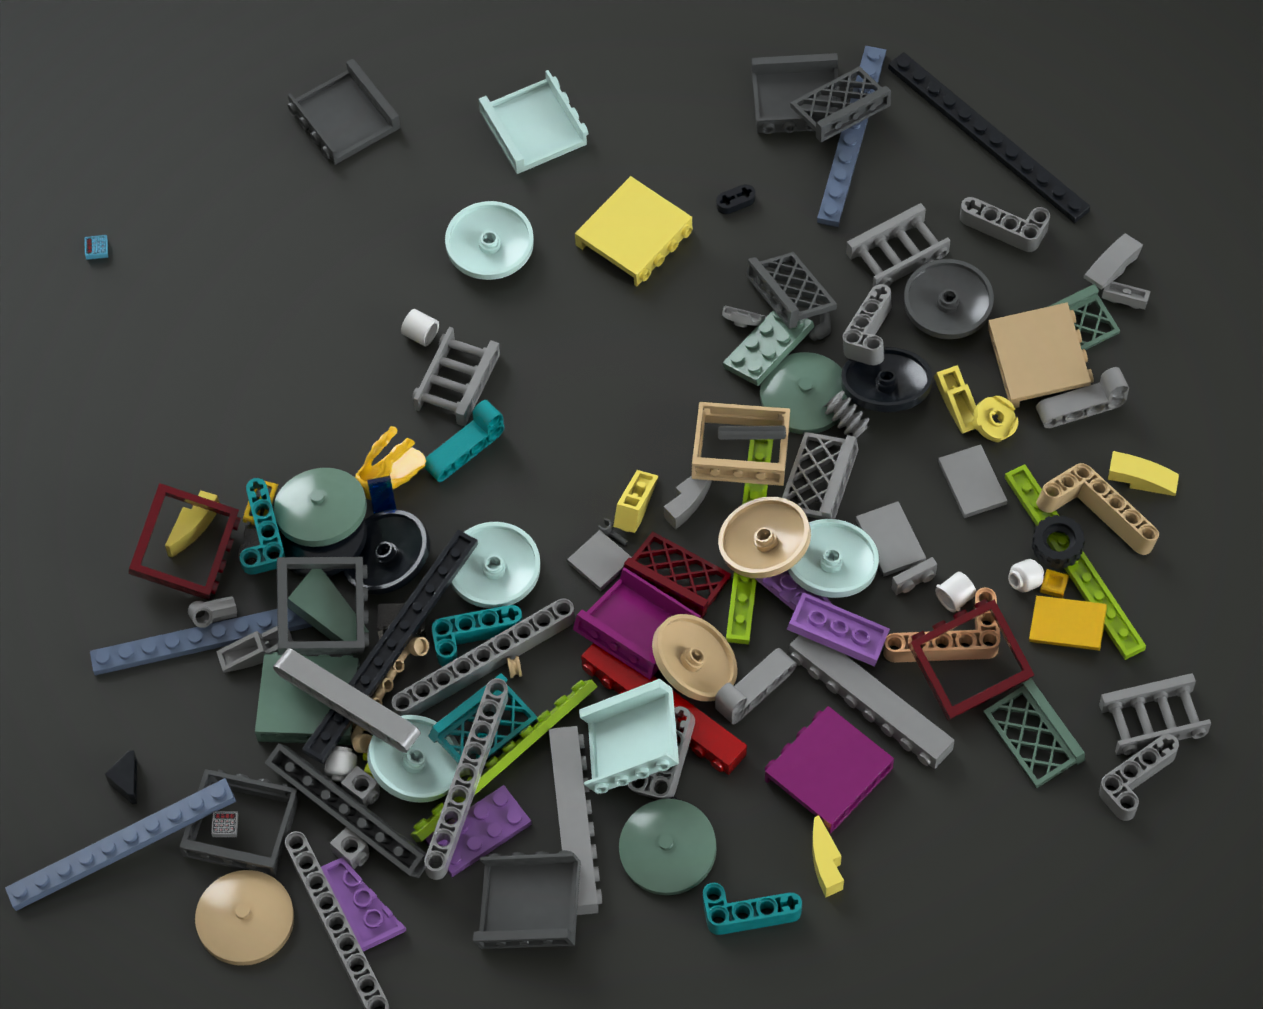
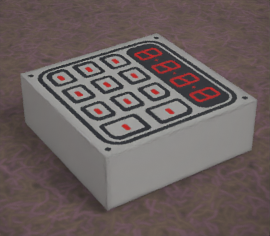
(225, 824)

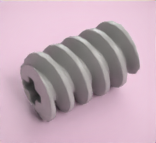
(846, 415)

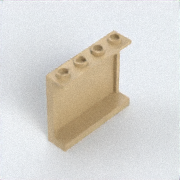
(1039, 353)

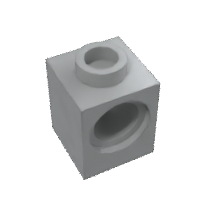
(359, 778)
(346, 840)

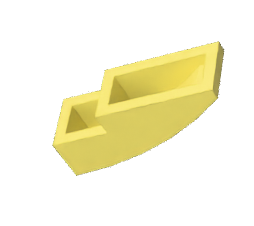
(956, 397)
(1142, 474)
(190, 526)
(826, 859)

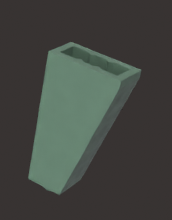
(324, 607)

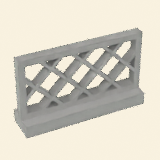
(838, 476)

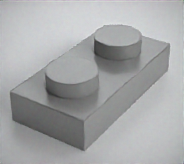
(1126, 294)
(920, 573)

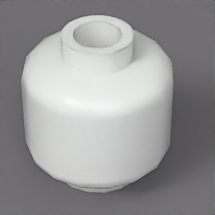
(1026, 575)
(340, 763)

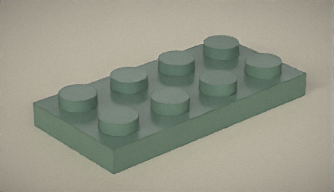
(766, 348)

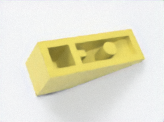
(635, 501)

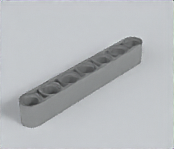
(346, 700)

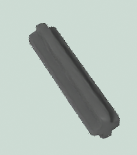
(751, 432)

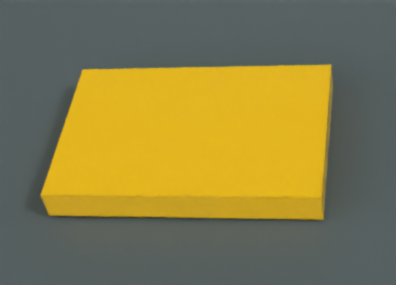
(1068, 623)

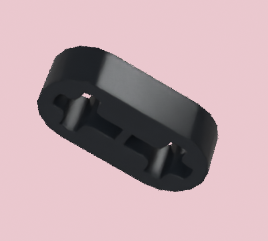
(735, 198)

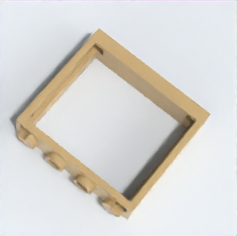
(739, 470)

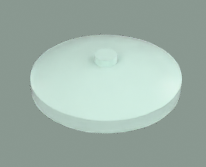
(489, 240)
(838, 560)
(500, 567)
(420, 773)

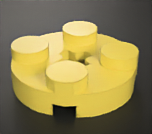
(985, 424)

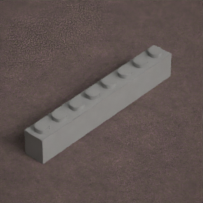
(873, 700)
(574, 811)

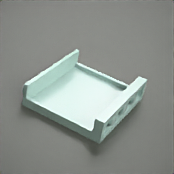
(534, 124)
(631, 736)

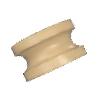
(514, 667)

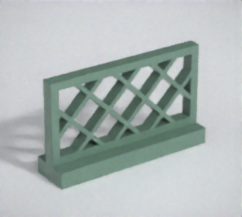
(1082, 300)
(1054, 727)

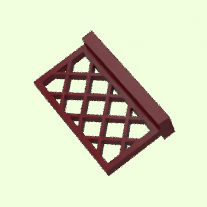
(668, 584)

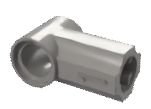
(214, 611)

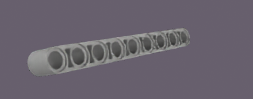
(488, 649)
(463, 788)
(332, 917)

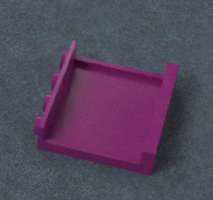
(627, 619)
(829, 767)

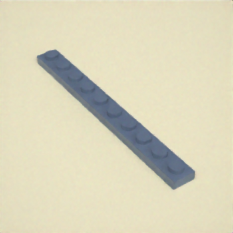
(848, 148)
(187, 641)
(120, 844)

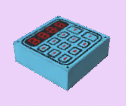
(96, 247)

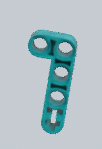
(466, 443)
(262, 524)
(477, 632)
(751, 907)

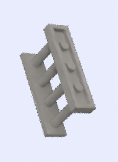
(893, 228)
(470, 391)
(1158, 692)

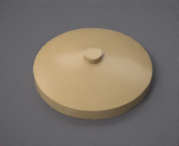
(764, 537)
(694, 656)
(244, 917)

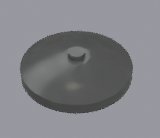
(948, 299)

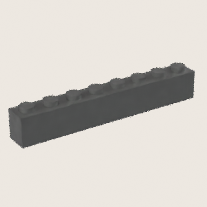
(347, 810)

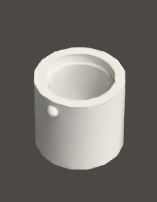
(420, 327)
(955, 591)

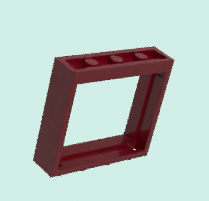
(136, 568)
(943, 627)

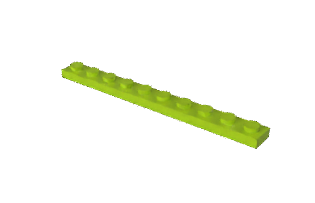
(1082, 572)
(744, 587)
(513, 750)

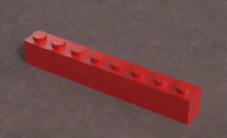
(707, 738)

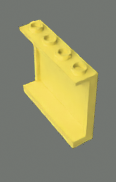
(635, 229)

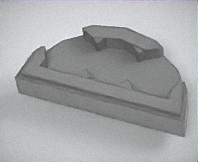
(741, 317)

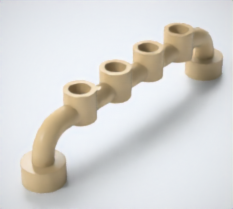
(418, 647)

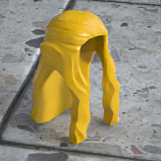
(399, 464)

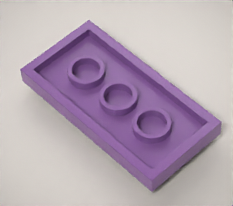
(838, 629)
(486, 828)

